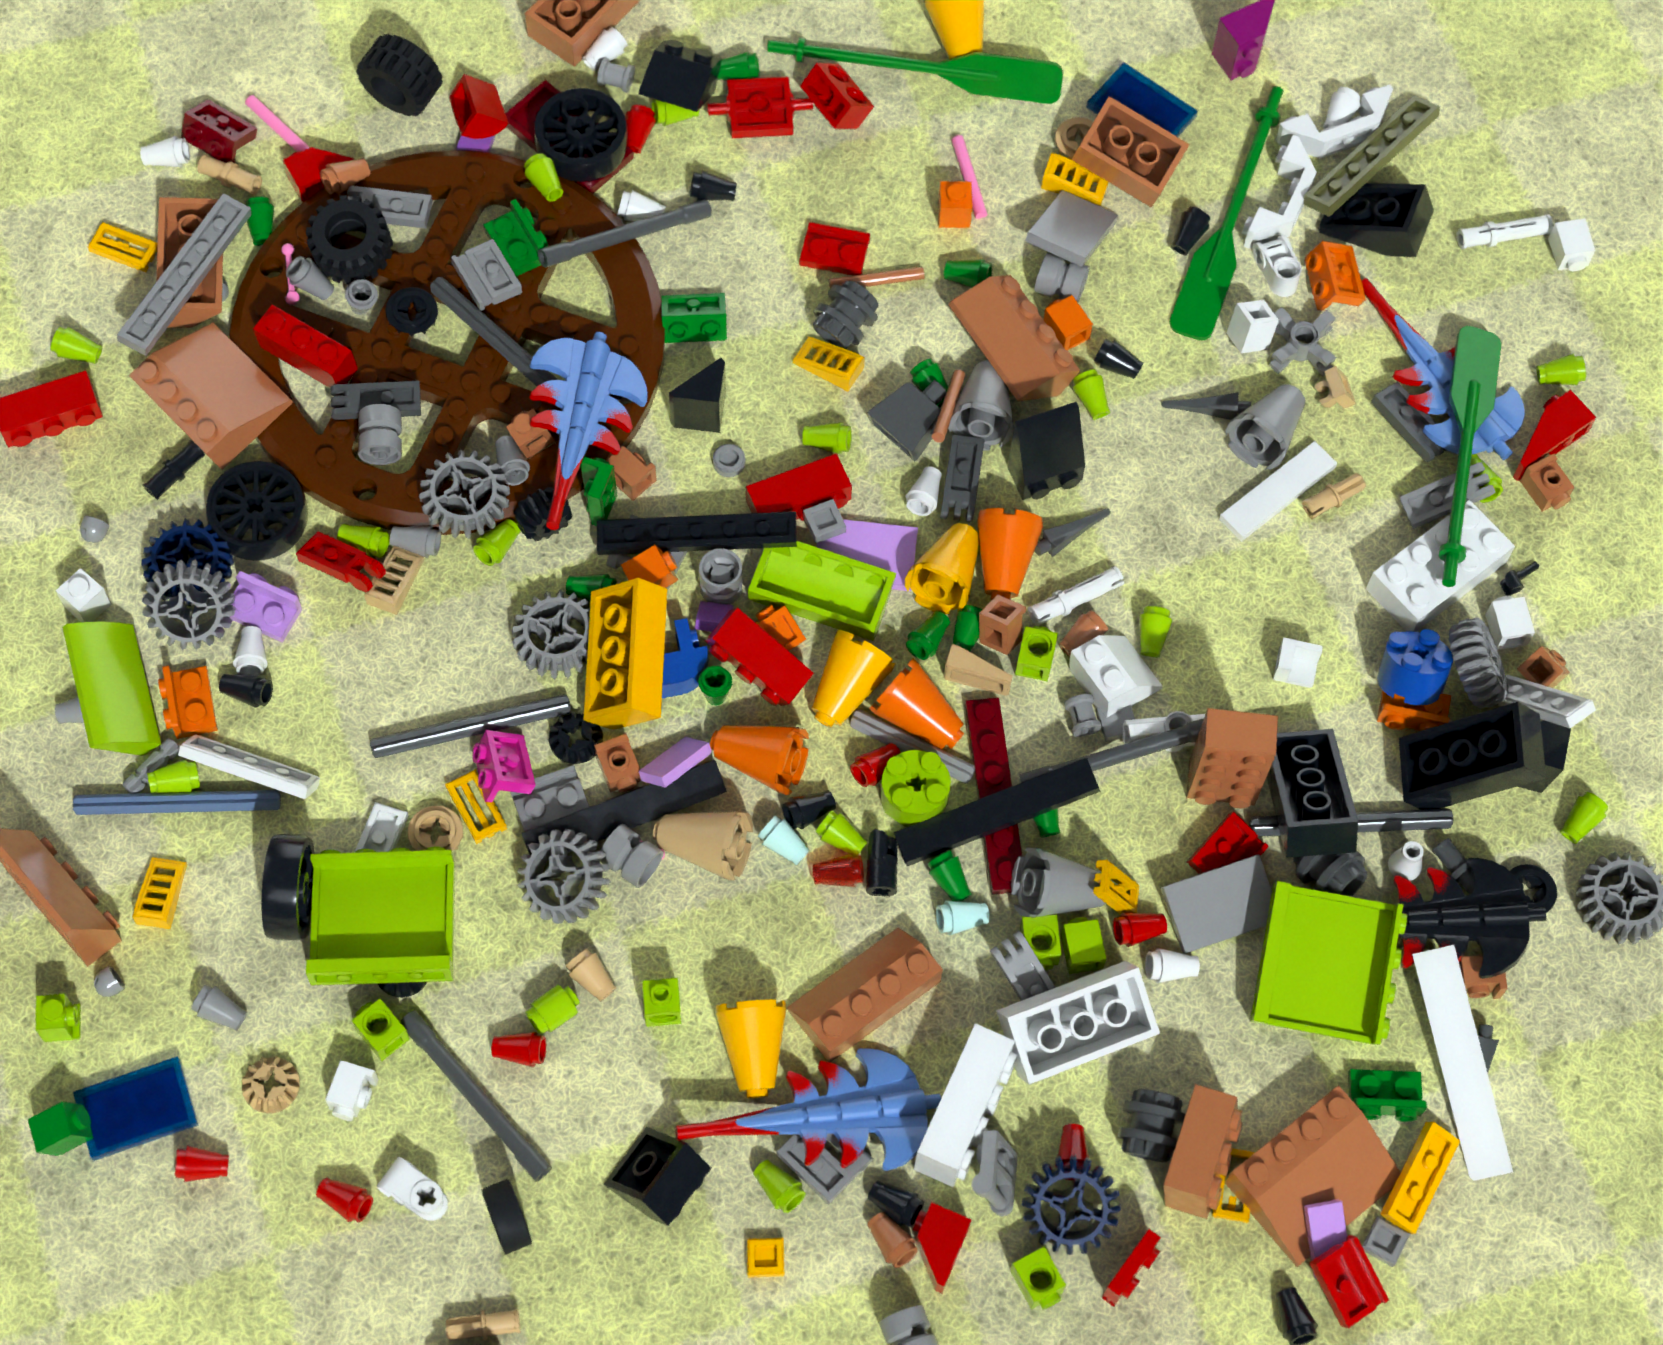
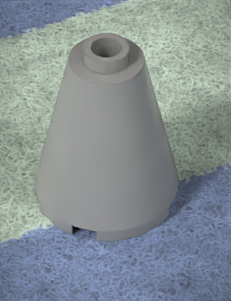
(984, 408)
(1267, 427)
(1052, 884)

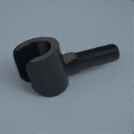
(1512, 582)

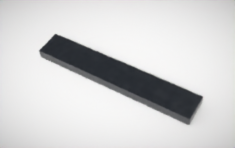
(697, 533)
(637, 806)
(997, 812)

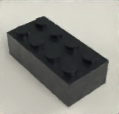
(1472, 757)
(1312, 795)

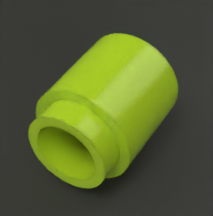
(552, 1009)

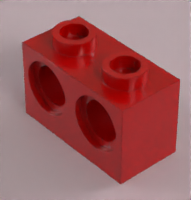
(836, 96)

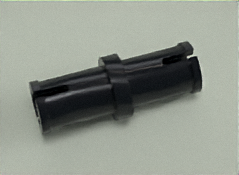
(173, 470)

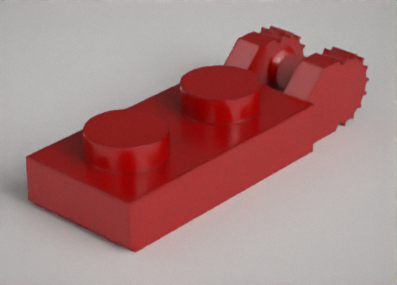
(340, 561)

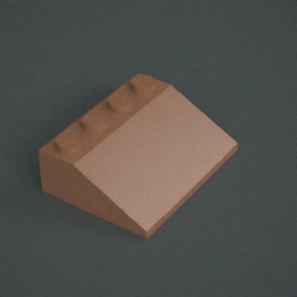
(212, 392)
(57, 895)
(1314, 1160)

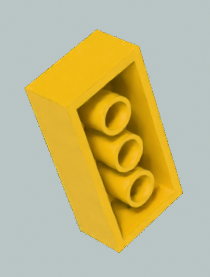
(625, 654)

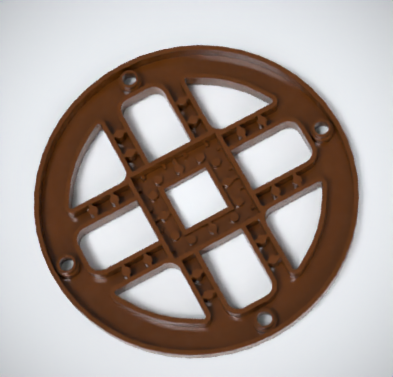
(467, 393)

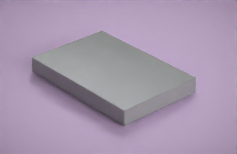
(1071, 228)
(1219, 903)

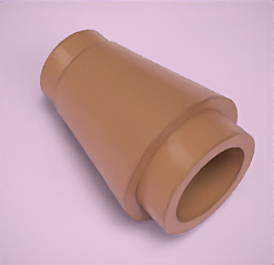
(342, 175)
(1083, 630)
(892, 1240)

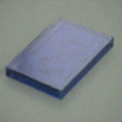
(1144, 98)
(137, 1108)

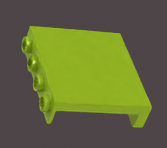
(382, 917)
(1328, 964)

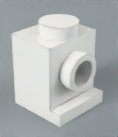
(350, 1090)

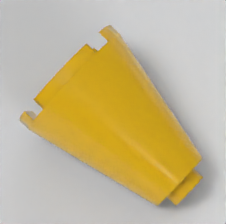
(958, 24)
(945, 570)
(848, 678)
(753, 1042)

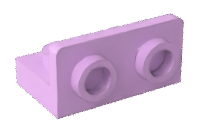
(265, 605)

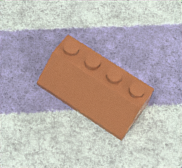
(176, 224)
(1015, 338)
(866, 993)

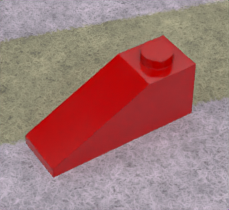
(1560, 425)

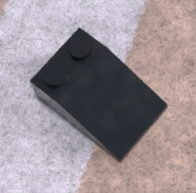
(1383, 218)
(1047, 452)

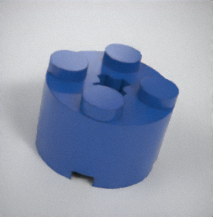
(1415, 666)

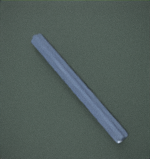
(176, 802)

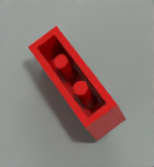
(305, 347)
(48, 409)
(801, 488)
(758, 658)

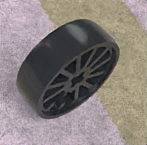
(582, 134)
(270, 504)
(287, 887)

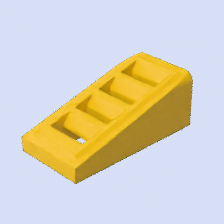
(1068, 167)
(833, 375)
(162, 918)

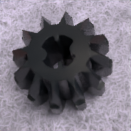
(533, 515)

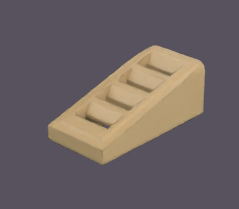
(393, 602)
(973, 671)

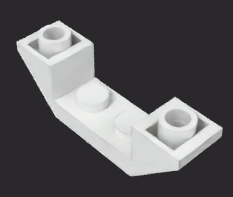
(1341, 137)
(1269, 225)

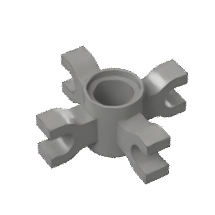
(1298, 351)

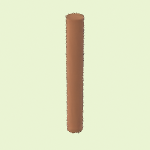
(882, 278)
(948, 406)

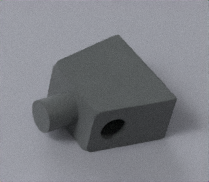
(909, 417)

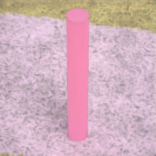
(276, 124)
(969, 175)

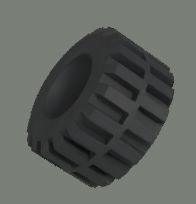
(399, 75)
(344, 217)

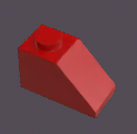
(304, 169)
(940, 1241)

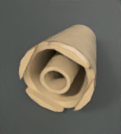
(707, 840)

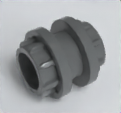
(849, 309)
(1333, 872)
(1151, 1125)

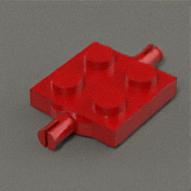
(760, 107)

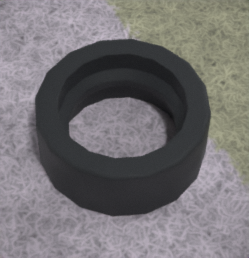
(506, 1216)

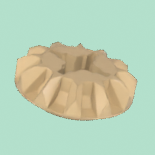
(1066, 134)
(426, 820)
(279, 1097)

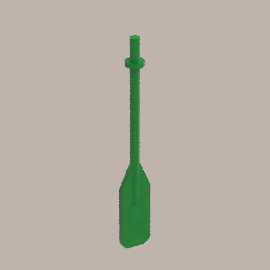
(974, 72)
(1215, 260)
(1472, 401)

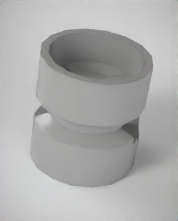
(1061, 278)
(379, 433)
(720, 576)
(634, 858)
(907, 1327)

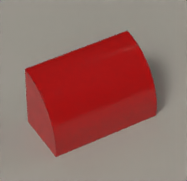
(477, 108)

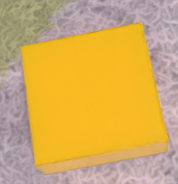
(765, 1257)

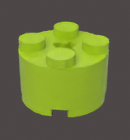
(917, 770)

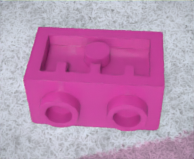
(503, 764)

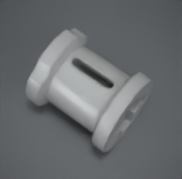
(615, 75)
(1082, 715)

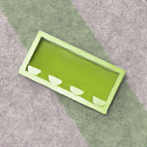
(823, 587)
(111, 687)

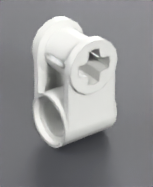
(1278, 260)
(409, 1188)

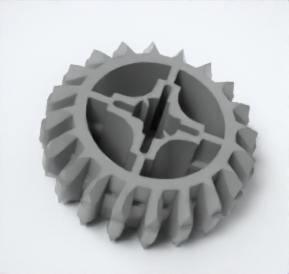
(452, 499)
(163, 612)
(535, 621)
(1478, 663)
(556, 851)
(1596, 897)

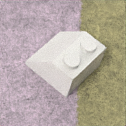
(1112, 673)

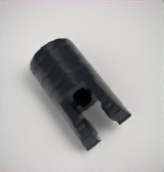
(881, 864)

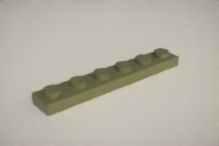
(1371, 155)

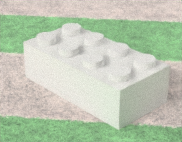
(1411, 581)
(1078, 1021)
(962, 1109)

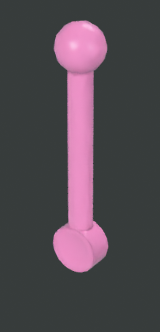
(292, 297)

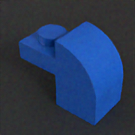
(684, 666)

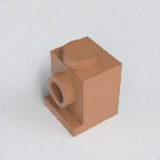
(525, 434)
(632, 472)
(1547, 484)
(1001, 624)
(1544, 667)
(614, 751)
(1479, 987)

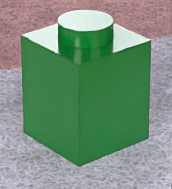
(60, 1128)

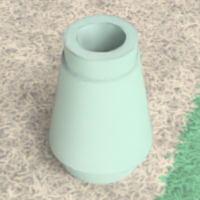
(783, 840)
(961, 916)

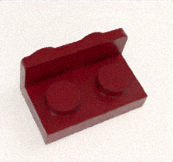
(216, 131)

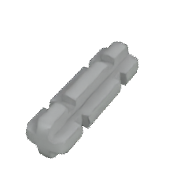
(167, 750)

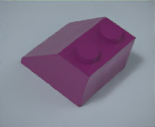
(1241, 38)

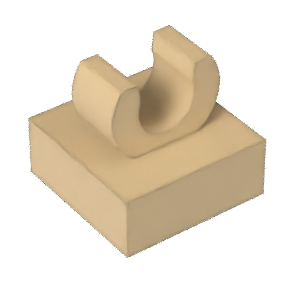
(1338, 389)

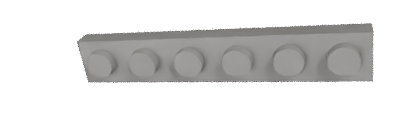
(184, 274)

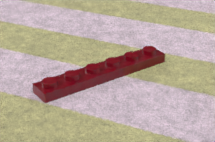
(992, 776)

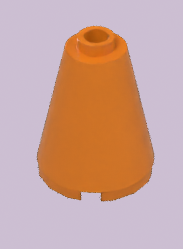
(1006, 548)
(919, 708)
(763, 753)

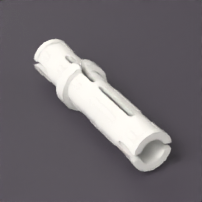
(1492, 233)
(1064, 601)

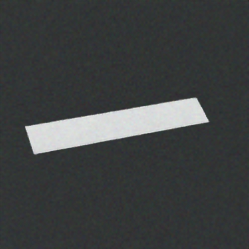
(1462, 1063)

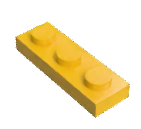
(1420, 1177)

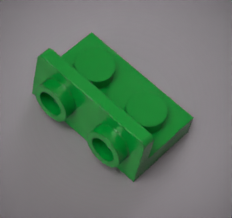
(517, 238)
(694, 317)
(598, 488)
(1387, 1093)

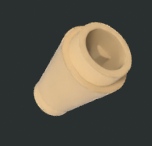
(591, 974)

